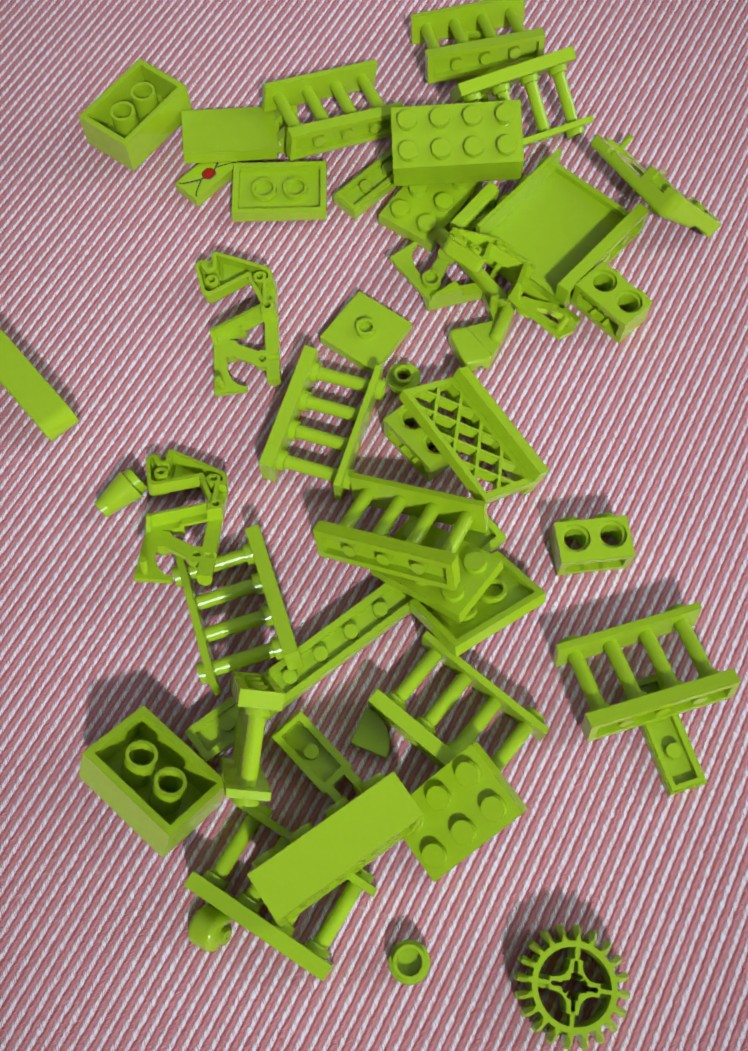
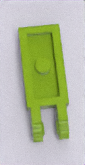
(315, 756)

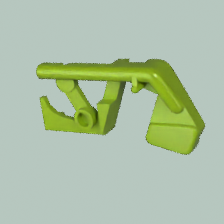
(655, 188)
(475, 249)
(220, 278)
(474, 344)
(174, 474)

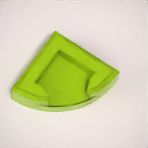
(372, 735)

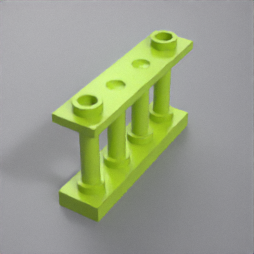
(480, 55)
(528, 74)
(326, 132)
(299, 399)
(399, 557)
(270, 614)
(639, 706)
(421, 731)
(242, 772)
(246, 906)

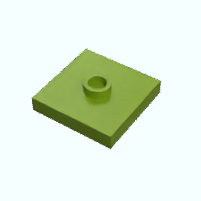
(366, 332)

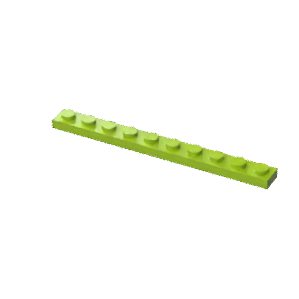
(324, 653)

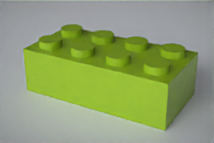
(457, 143)
(335, 848)

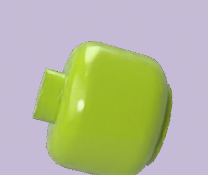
(209, 928)

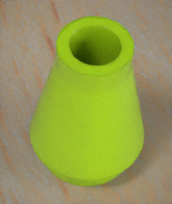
(121, 492)

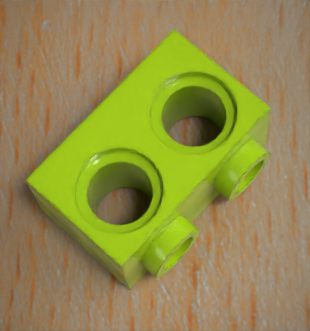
(607, 306)
(414, 442)
(594, 553)

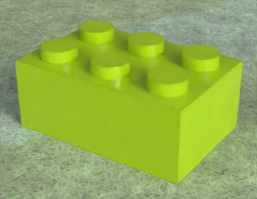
(135, 114)
(152, 780)

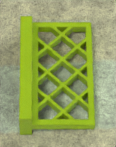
(487, 425)

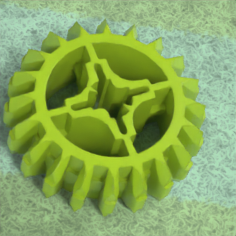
(570, 1007)

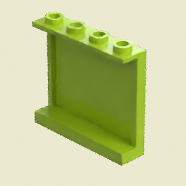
(561, 226)

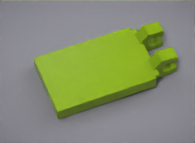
(233, 134)

